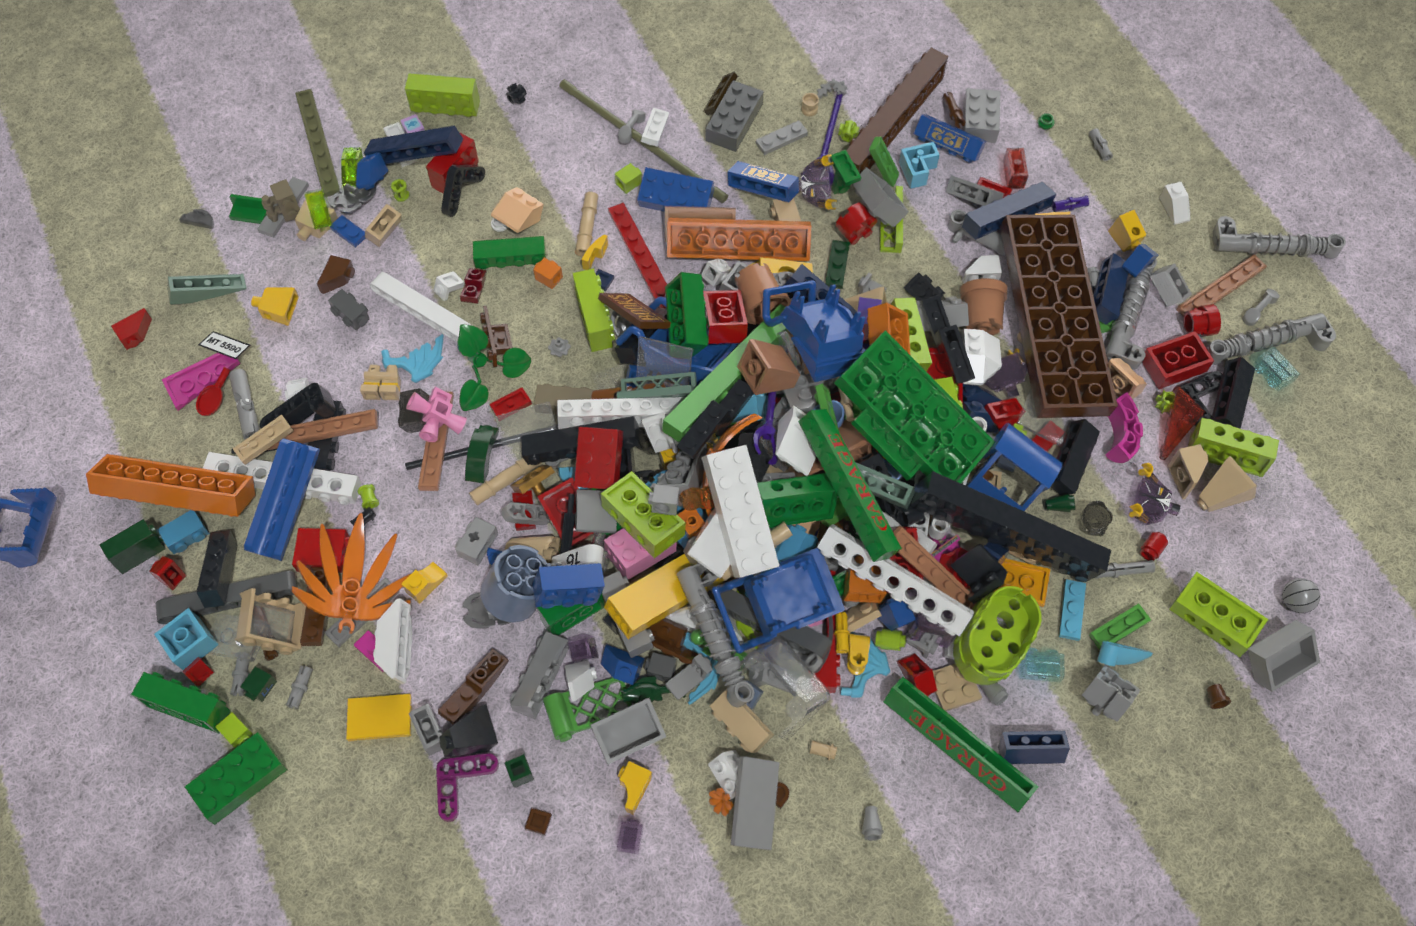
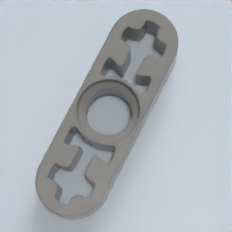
(521, 517)

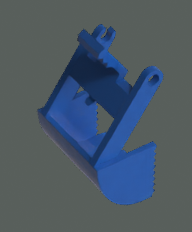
(1023, 454)
(40, 507)

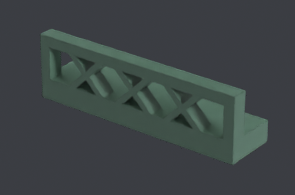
(658, 391)

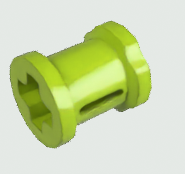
(397, 189)
(368, 496)

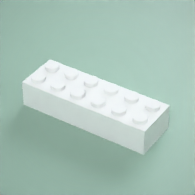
(740, 511)

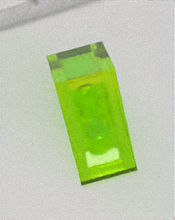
(349, 161)
(318, 208)

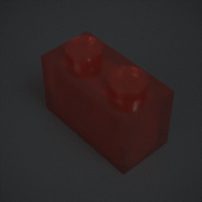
(1015, 168)

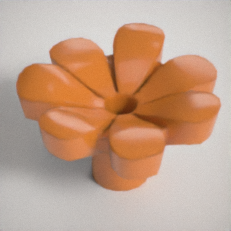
(721, 801)

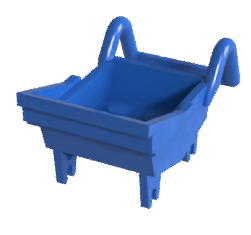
(822, 329)
(702, 363)
(785, 597)

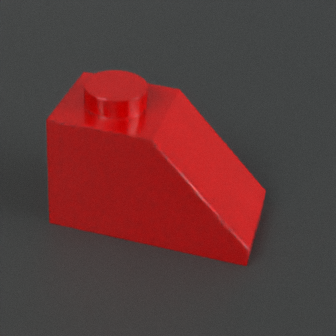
(133, 328)
(167, 572)
(918, 674)

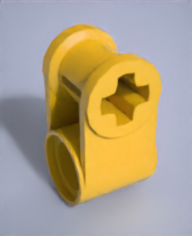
(858, 652)

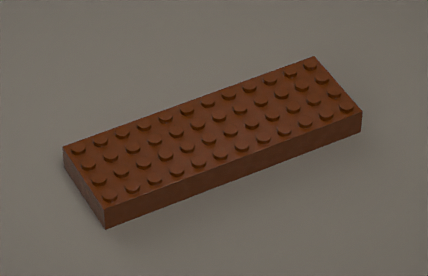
(1057, 317)

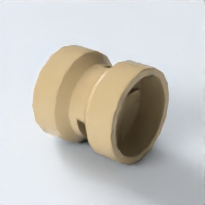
(810, 104)

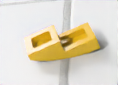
(597, 250)

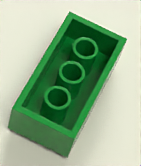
(687, 311)
(180, 701)
(235, 778)

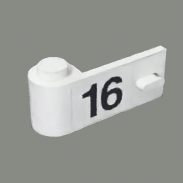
(583, 555)

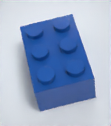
(568, 585)

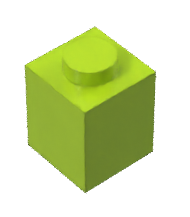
(628, 178)
(234, 730)

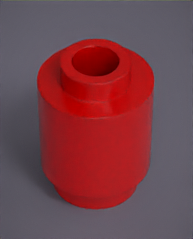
(1154, 546)

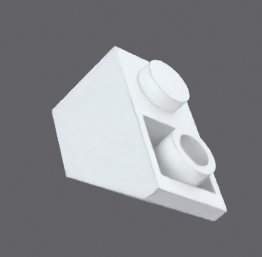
(984, 267)

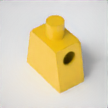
(1127, 231)
(277, 304)

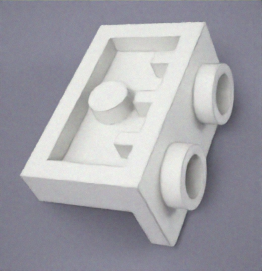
(658, 439)
(726, 771)

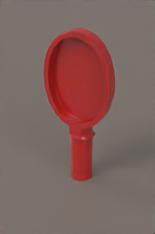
(212, 395)

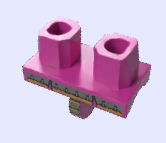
(949, 545)

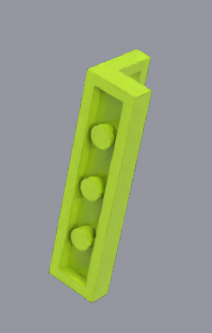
(898, 231)

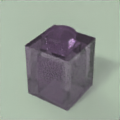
(583, 650)
(630, 836)

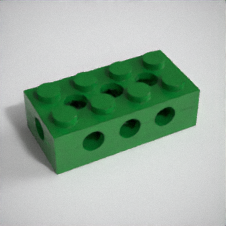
(798, 499)

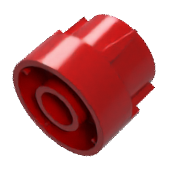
(1203, 320)

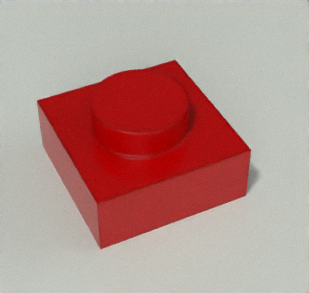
(197, 671)

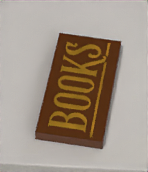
(634, 311)

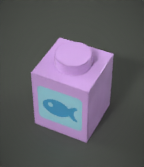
(411, 124)

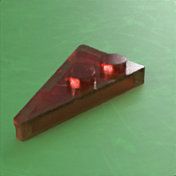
(1182, 418)

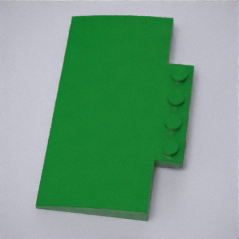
(911, 414)

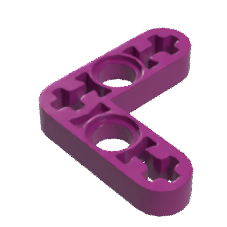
(451, 779)

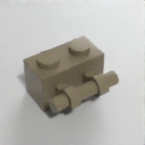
(285, 202)

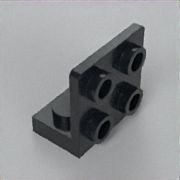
(980, 572)

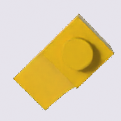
(423, 582)
(635, 781)

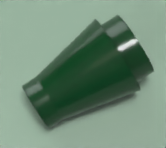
(1062, 503)

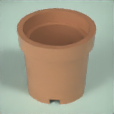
(751, 283)
(985, 304)

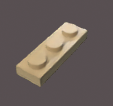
(263, 439)

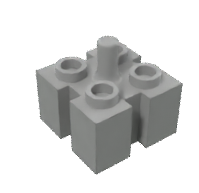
(1110, 694)

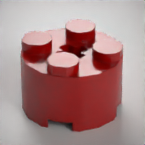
(856, 223)

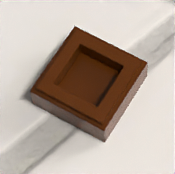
(538, 821)

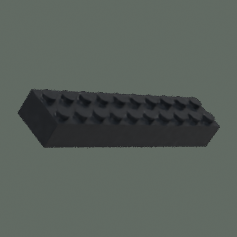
(1010, 527)

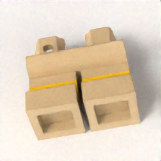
(381, 384)

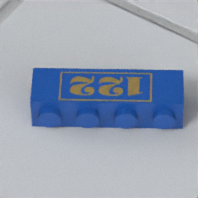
(949, 137)
(763, 181)

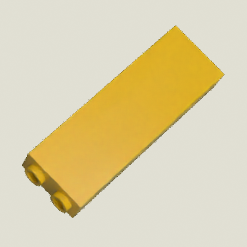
(651, 598)

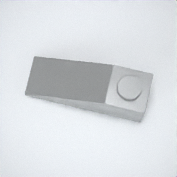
(972, 191)

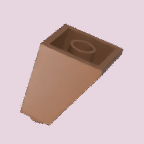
(767, 367)
(854, 440)

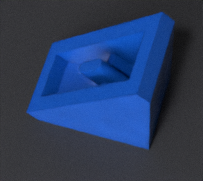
(1139, 260)

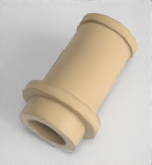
(824, 750)

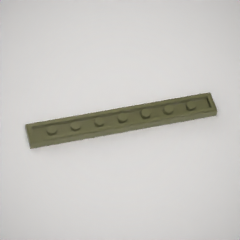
(317, 142)

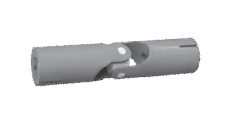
(242, 396)

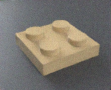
(954, 688)

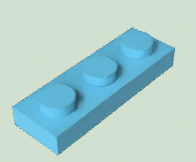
(1072, 610)

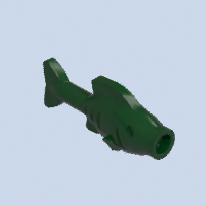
(644, 689)

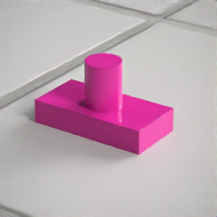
(366, 646)

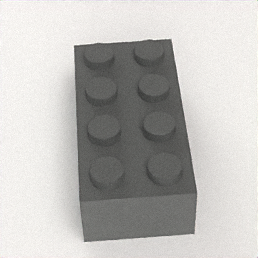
(734, 116)

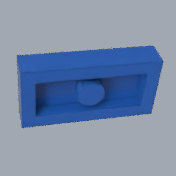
(348, 231)

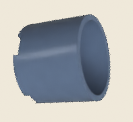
(509, 584)

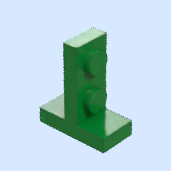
(845, 172)

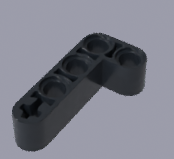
(302, 405)

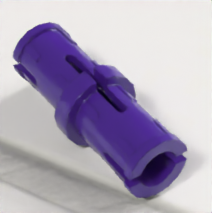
(1080, 202)

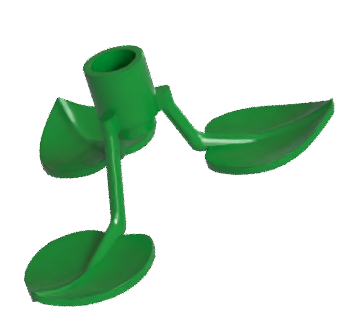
(469, 344)

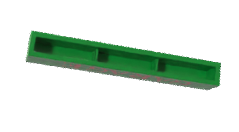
(849, 485)
(960, 744)

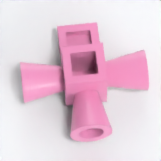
(436, 413)

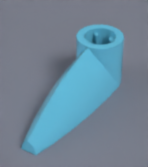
(1118, 654)

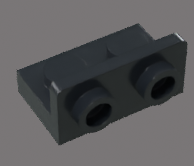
(921, 288)

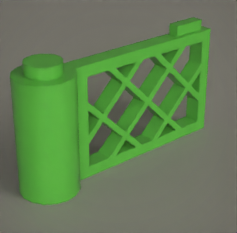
(561, 714)

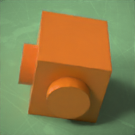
(548, 272)
(693, 522)

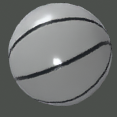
(1301, 595)

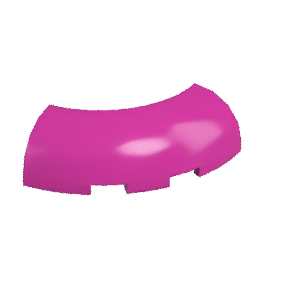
(1126, 430)

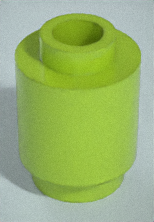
(890, 639)

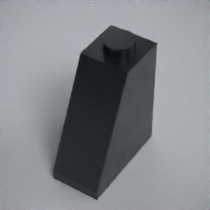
(470, 735)

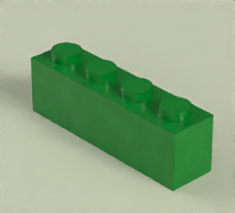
(508, 252)

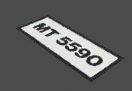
(224, 345)

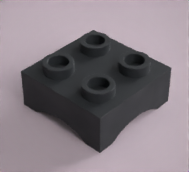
(758, 461)

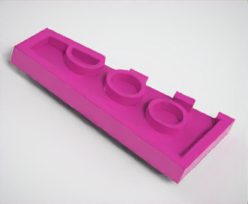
(189, 382)

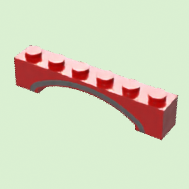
(828, 670)

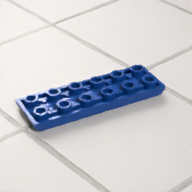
(281, 499)

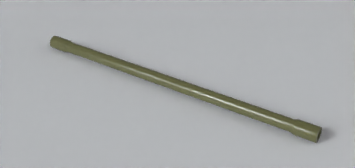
(718, 194)

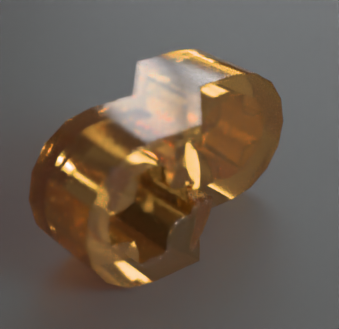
(696, 498)

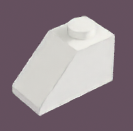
(1176, 202)
(580, 678)

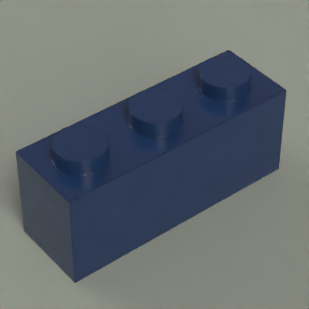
(1034, 747)

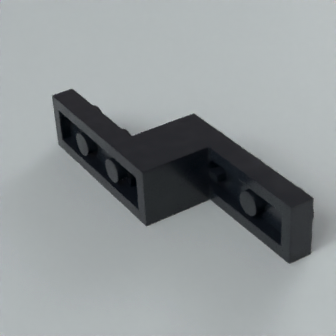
(948, 339)
(715, 419)

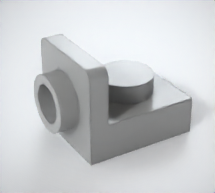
(867, 284)

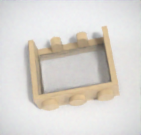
(270, 622)

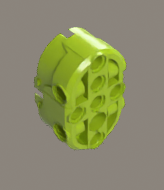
(1021, 631)

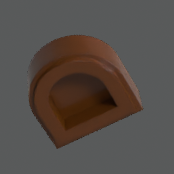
(782, 795)

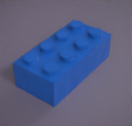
(673, 189)

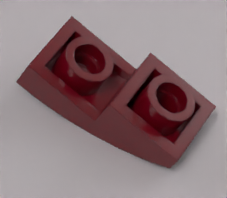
(473, 285)

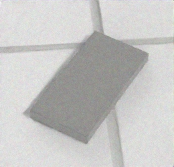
(755, 803)

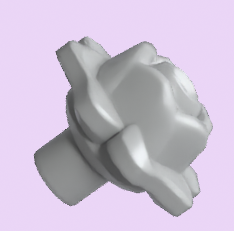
(559, 347)

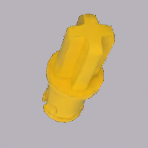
(842, 633)

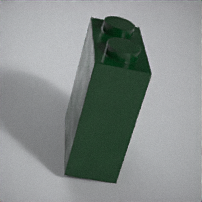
(133, 546)

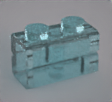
(1276, 369)
(1042, 666)

